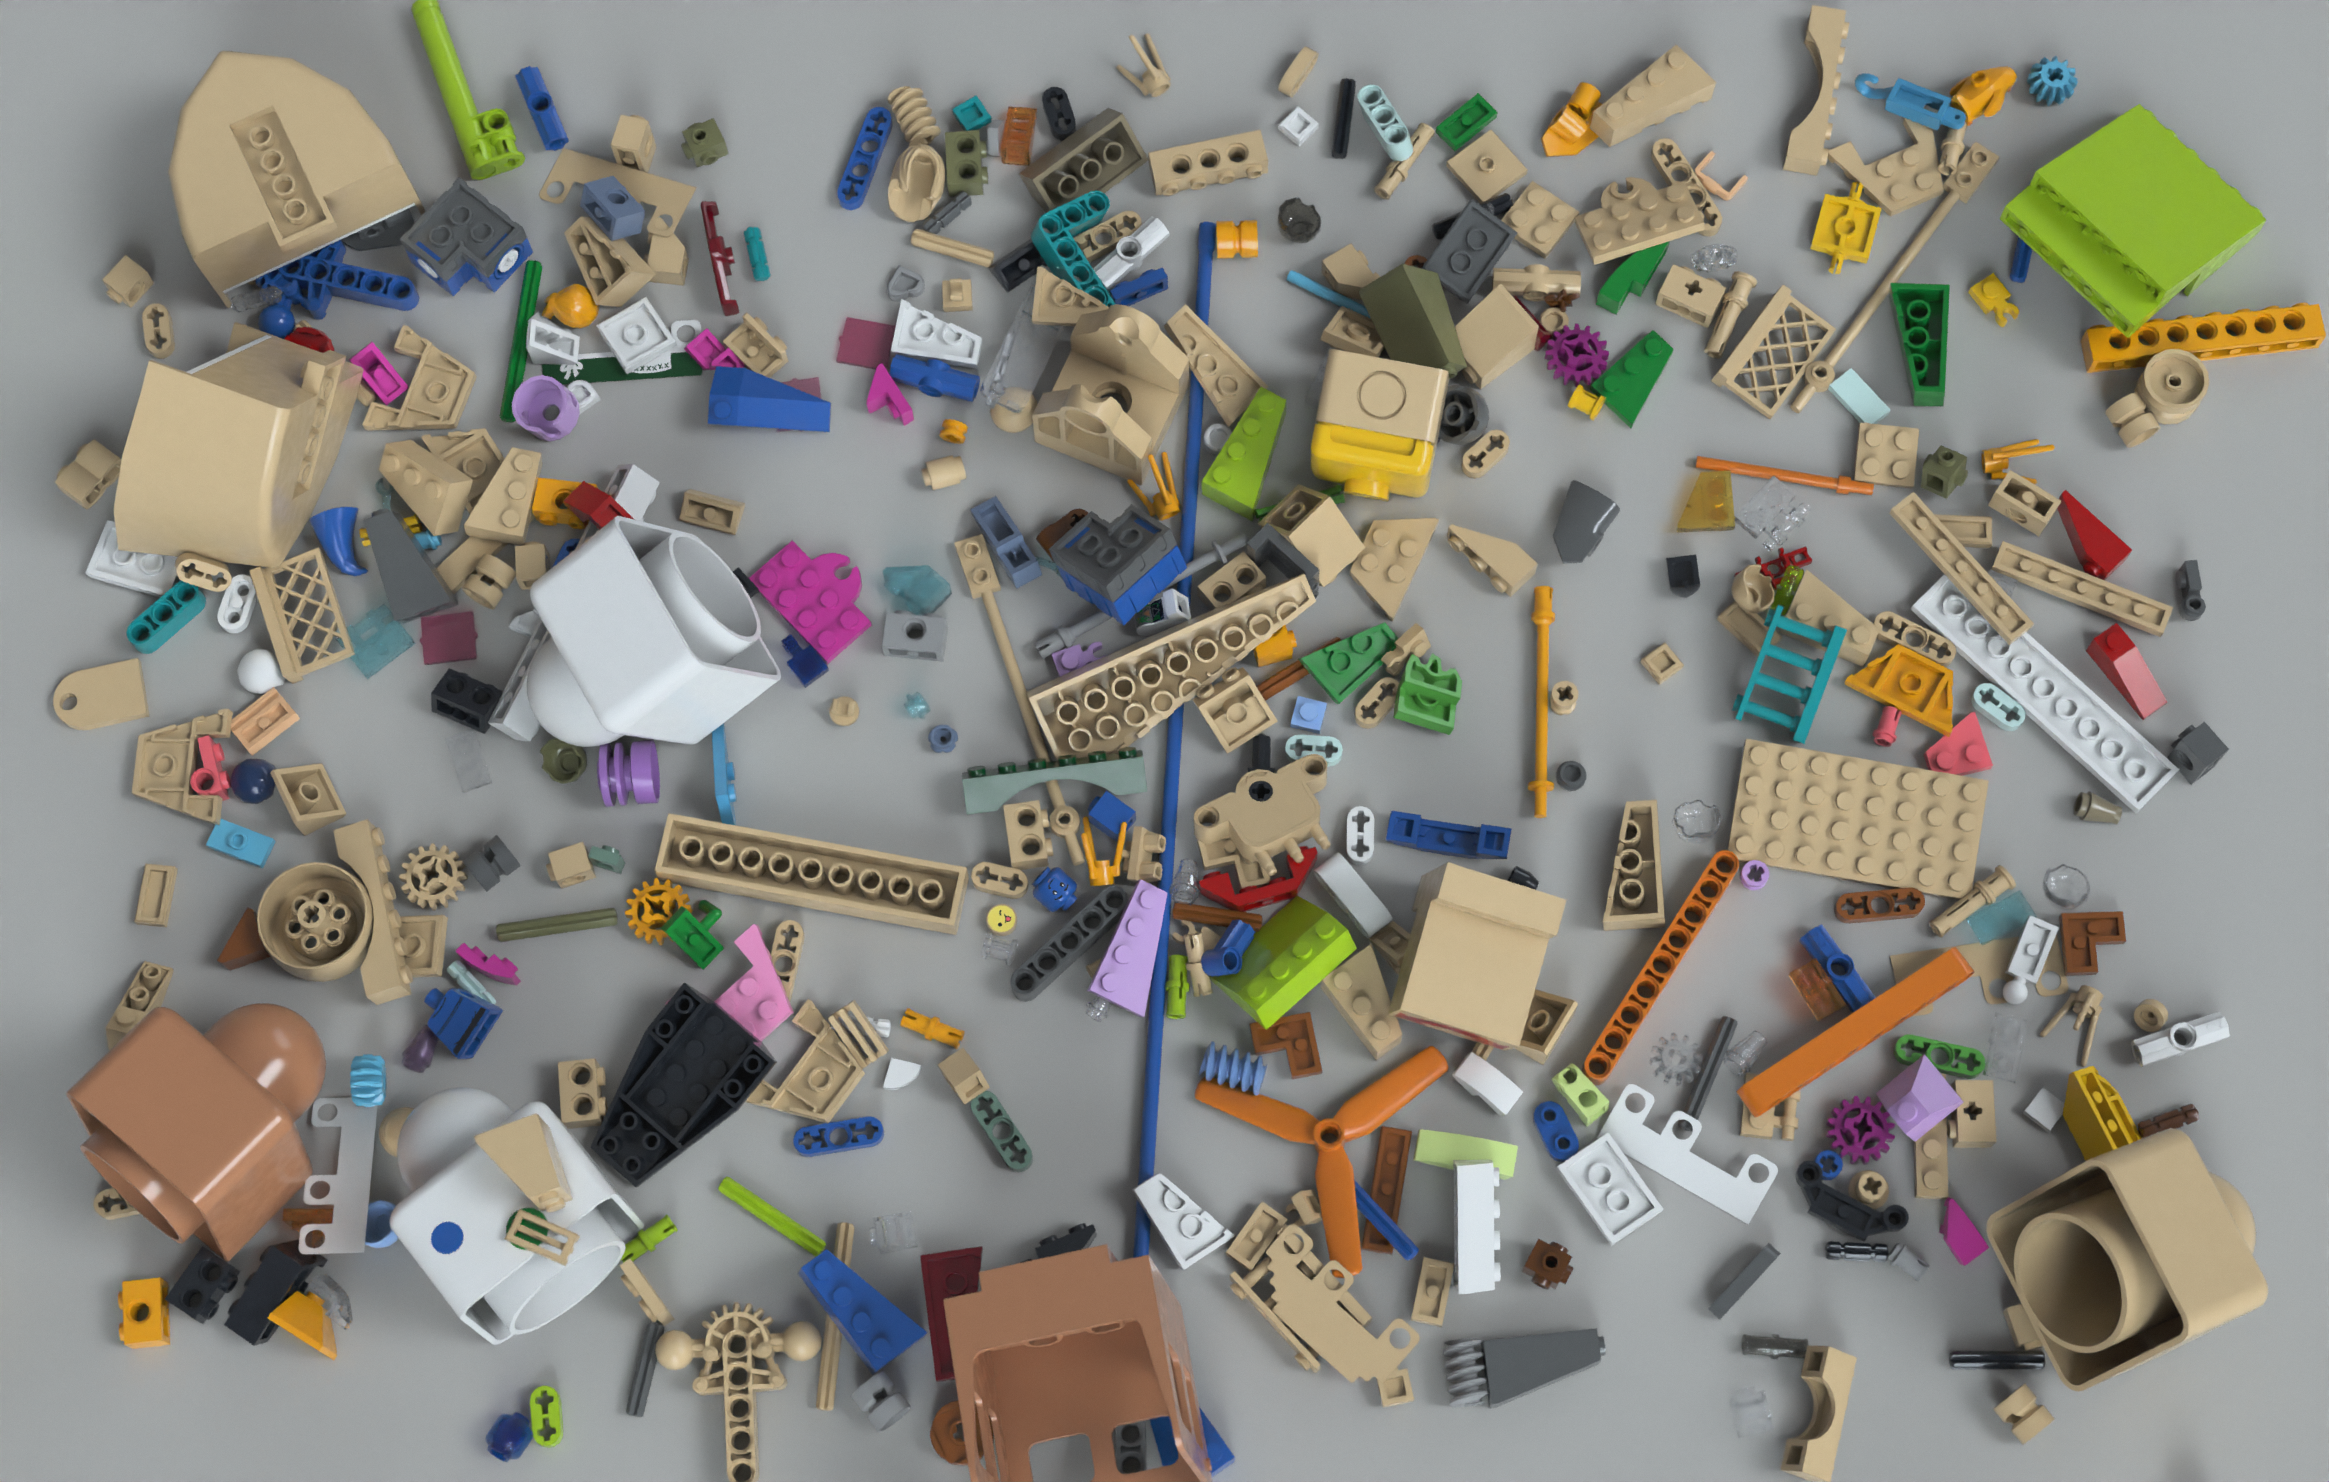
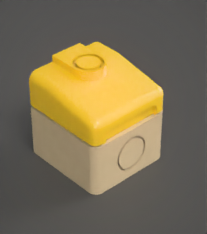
(1377, 425)

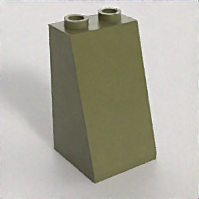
(1414, 318)

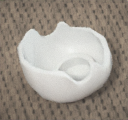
(260, 671)

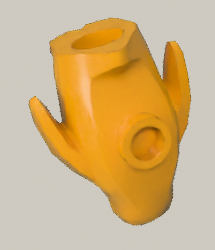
(1982, 92)

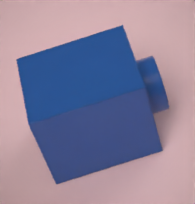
(1108, 814)

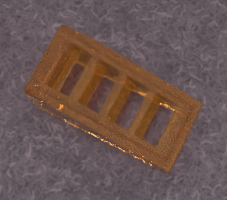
(1018, 152)

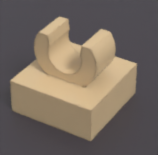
(957, 295)
(1307, 1206)

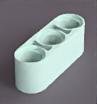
(1385, 122)

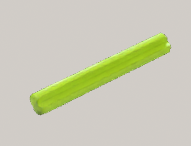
(772, 1216)

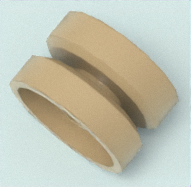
(2173, 385)

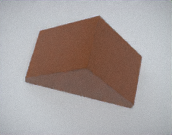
(244, 944)

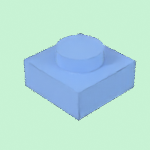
(1308, 715)

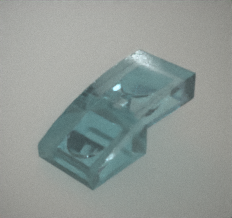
(2000, 918)

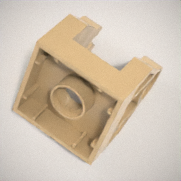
(1124, 355)

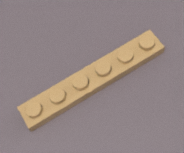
(1961, 568)
(2082, 589)

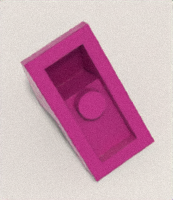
(379, 373)
(885, 392)

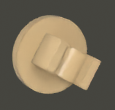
(844, 711)

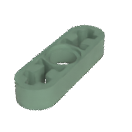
(1020, 1145)

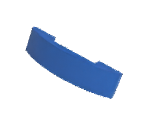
(1448, 838)

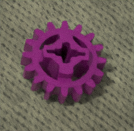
(1576, 368)
(1848, 1128)

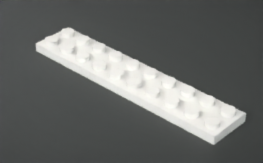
(2050, 697)

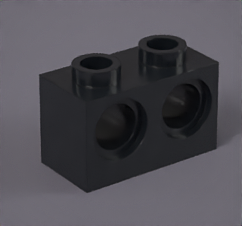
(465, 700)
(196, 1280)

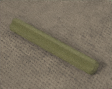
(556, 924)

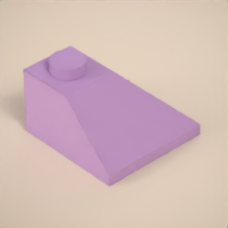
(1919, 1098)

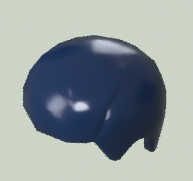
(253, 781)

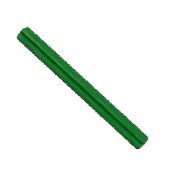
(518, 352)

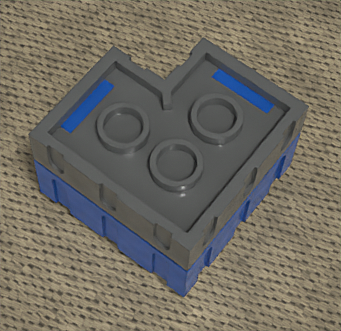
(466, 239)
(1118, 562)

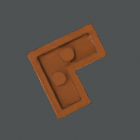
(2082, 933)
(1295, 1036)

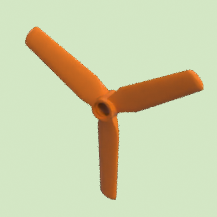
(1354, 1120)

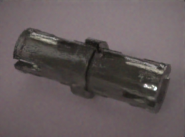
(1774, 1346)

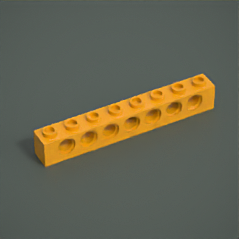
(2304, 318)

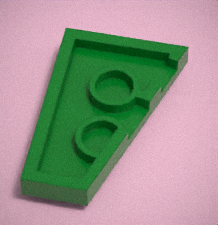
(1633, 377)
(1350, 661)

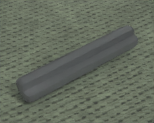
(644, 1371)

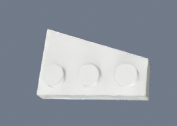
(1180, 1222)

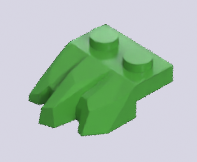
(1428, 695)

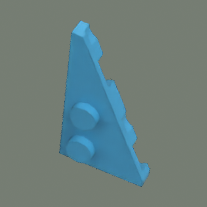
(723, 774)

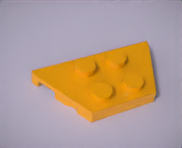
(1911, 685)

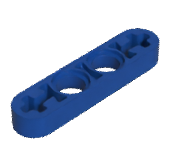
(861, 157)

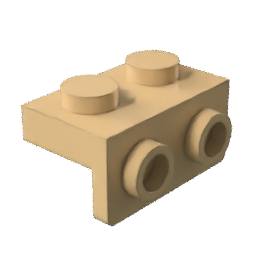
(757, 347)

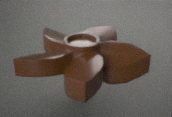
(1561, 300)

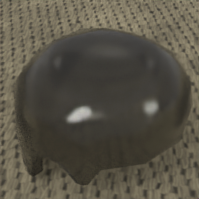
(1298, 221)

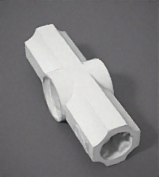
(1141, 242)
(2196, 1032)

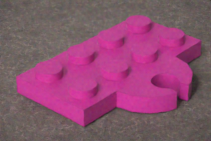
(814, 598)

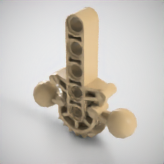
(677, 1349)

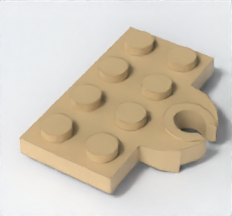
(1637, 219)

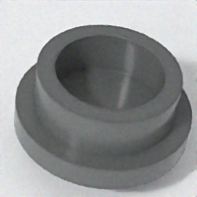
(1571, 775)

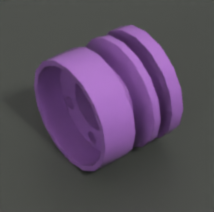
(629, 773)

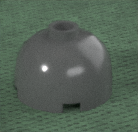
(1463, 415)

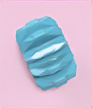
(2062, 80)
(368, 1080)

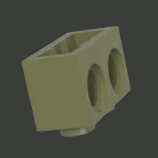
(965, 163)

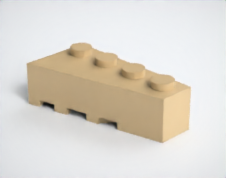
(1636, 881)

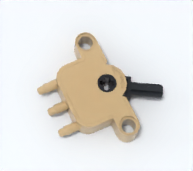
(1278, 820)

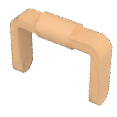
(1714, 187)

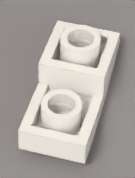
(1489, 1083)

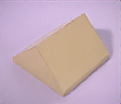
(308, 796)
(1545, 1024)

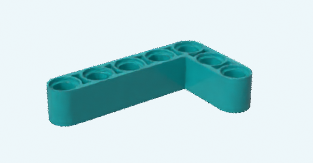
(1062, 241)

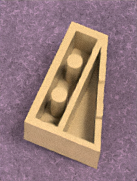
(609, 267)
(427, 485)
(508, 500)
(1823, 609)
(1364, 1002)

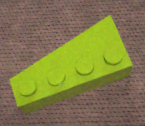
(1245, 459)

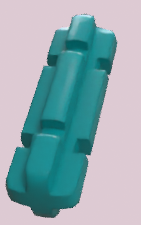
(757, 254)

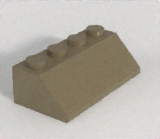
(1086, 161)

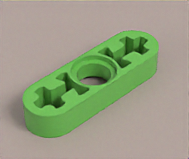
(1960, 1068)

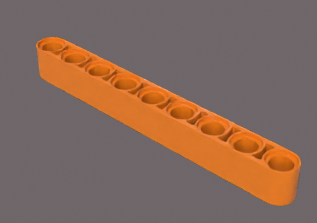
(1665, 953)
(1855, 1032)

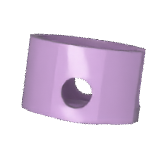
(535, 398)

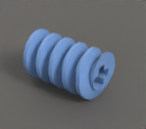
(1233, 1068)

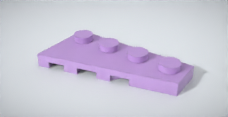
(1130, 956)

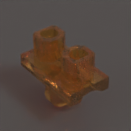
(1817, 989)

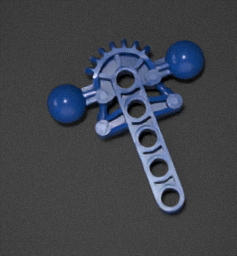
(280, 321)

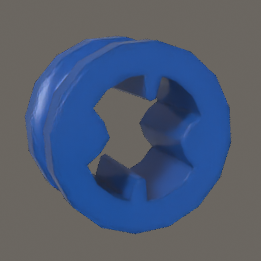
(1837, 1164)

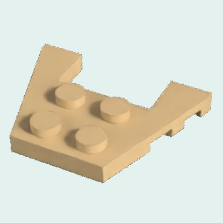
(1900, 178)
(435, 394)
(169, 759)
(819, 1079)

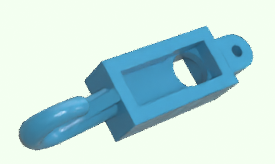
(1908, 102)

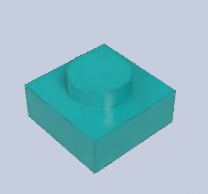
(972, 114)

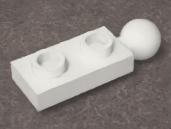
(2028, 958)

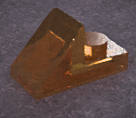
(299, 1217)

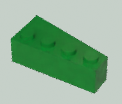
(1922, 332)

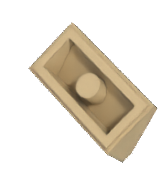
(711, 511)

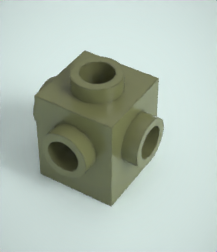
(704, 143)
(1944, 471)

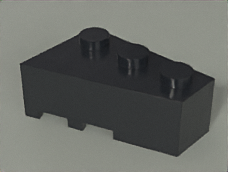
(276, 1279)

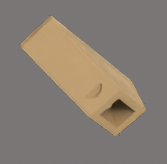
(1499, 559)
(142, 996)

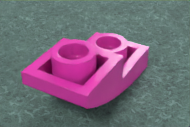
(494, 968)

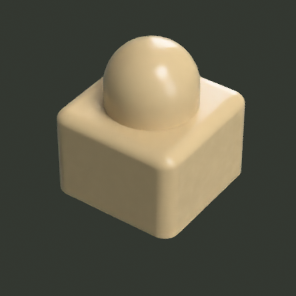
(2129, 1257)

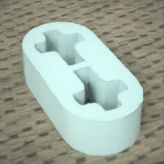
(2001, 701)
(1313, 743)

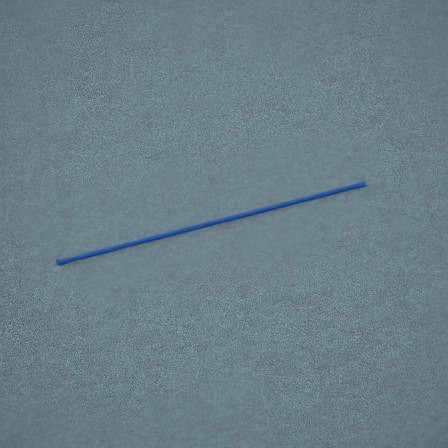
(1206, 246)

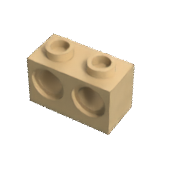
(1226, 582)
(1021, 836)
(574, 1095)

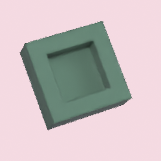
(607, 858)

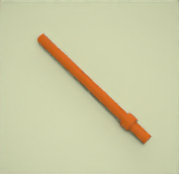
(1841, 484)

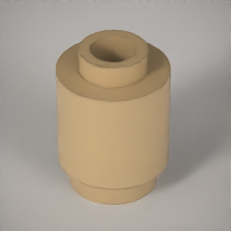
(943, 472)

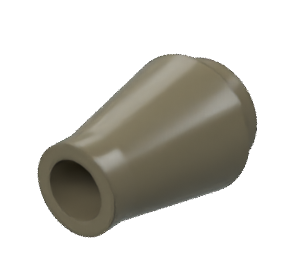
(2094, 808)

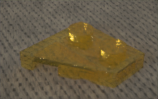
(1709, 505)

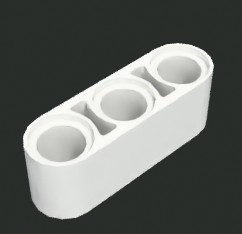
(1352, 895)

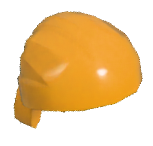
(572, 306)

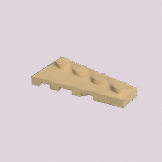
(1218, 369)

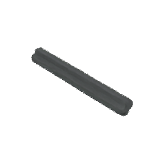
(1708, 1070)

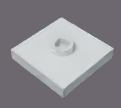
(636, 335)

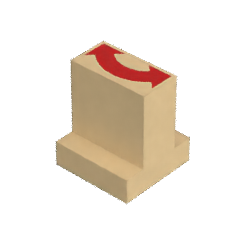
(1474, 955)

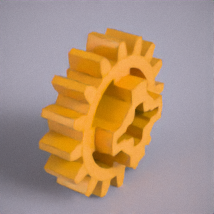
(651, 921)

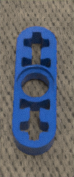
(814, 1131)

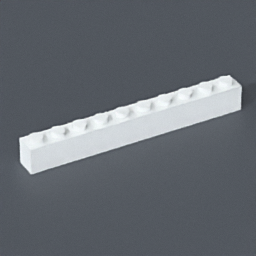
(513, 714)

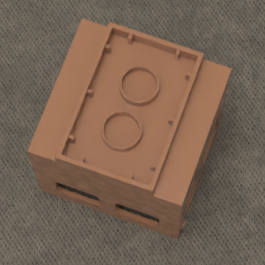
(1071, 1353)

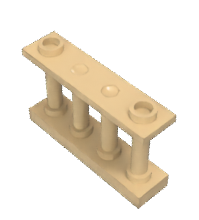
(1310, 1267)

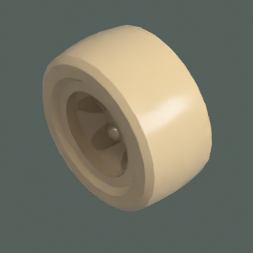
(294, 900)

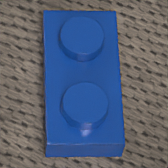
(1147, 285)

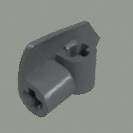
(382, 234)
(1582, 522)

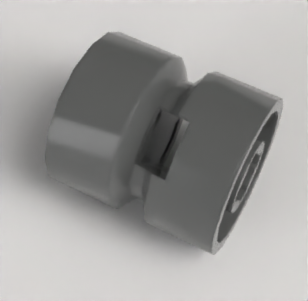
(491, 863)

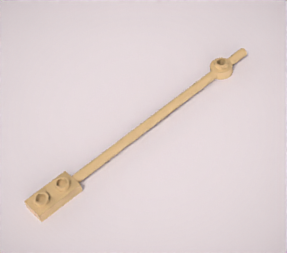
(1961, 186)
(983, 583)

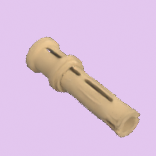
(1734, 303)
(1983, 894)

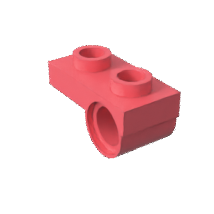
(211, 755)

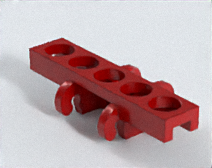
(1785, 558)

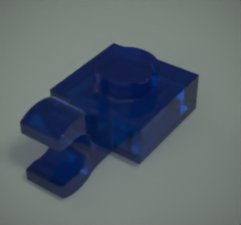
(804, 663)

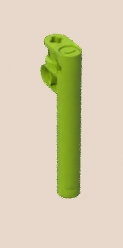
(480, 143)

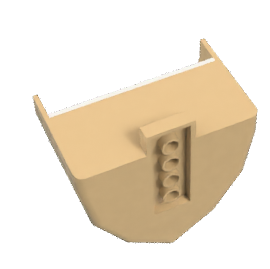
(276, 168)
(233, 450)

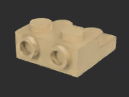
(1234, 709)

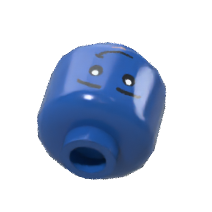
(1054, 889)

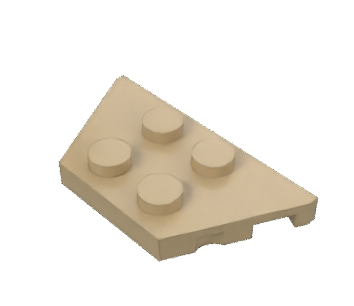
(470, 453)
(1391, 559)

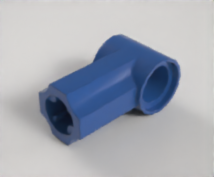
(1228, 952)

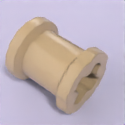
(1559, 690)

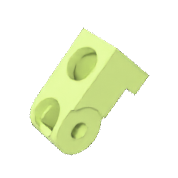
(1581, 1094)

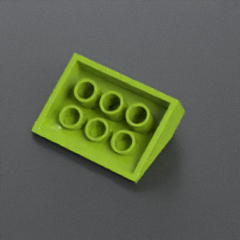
(1287, 960)

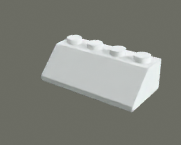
(1474, 1225)

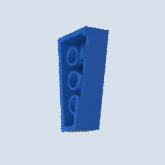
(860, 1312)

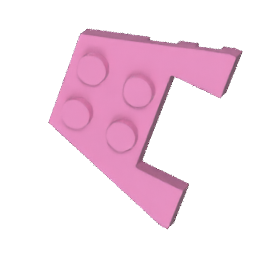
(758, 996)

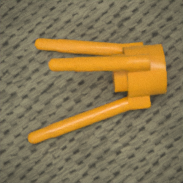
(1996, 459)
(1165, 502)
(1100, 870)

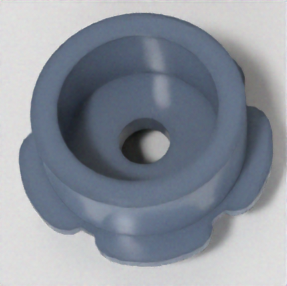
(943, 731)

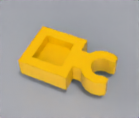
(1992, 295)

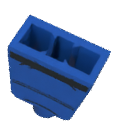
(461, 1020)

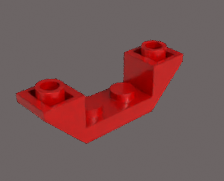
(595, 505)
(1220, 890)

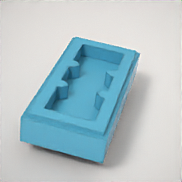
(241, 843)

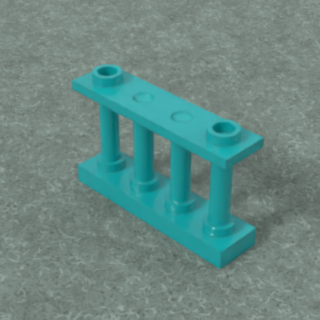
(1808, 696)

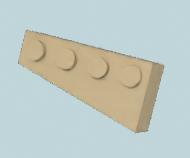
(1657, 93)

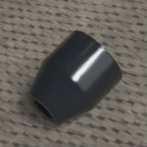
(1523, 877)

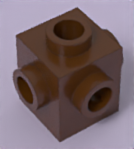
(1548, 1253)

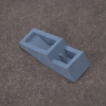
(1006, 542)

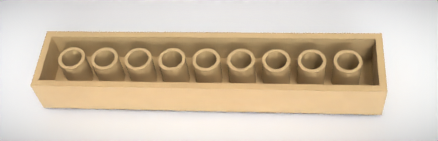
(812, 874)

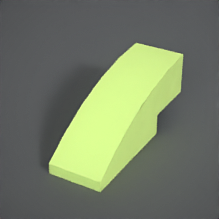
(1442, 1148)

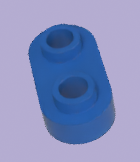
(1555, 1130)

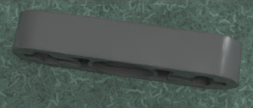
(1744, 1281)

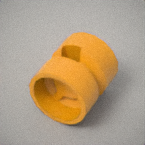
(1237, 239)

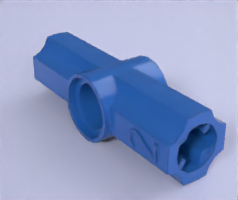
(537, 96)
(934, 378)
(1849, 986)

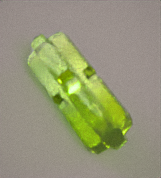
(1789, 583)

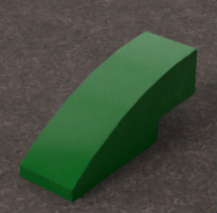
(1631, 277)

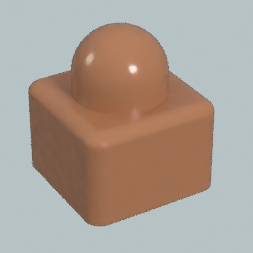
(204, 1123)

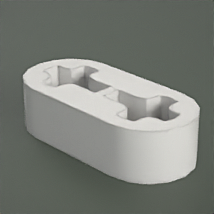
(1367, 835)

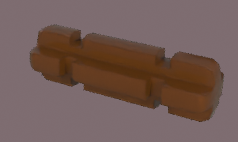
(2168, 1120)

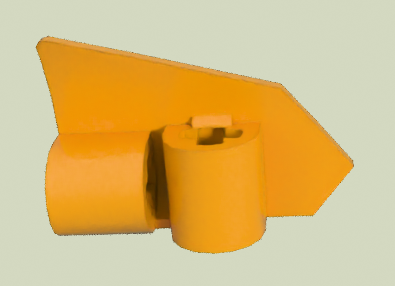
(1570, 127)

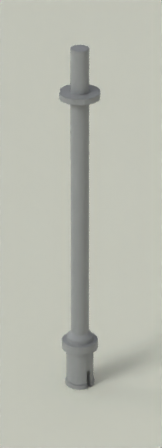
(1066, 636)

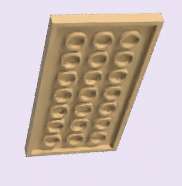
(1857, 819)

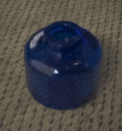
(509, 1436)

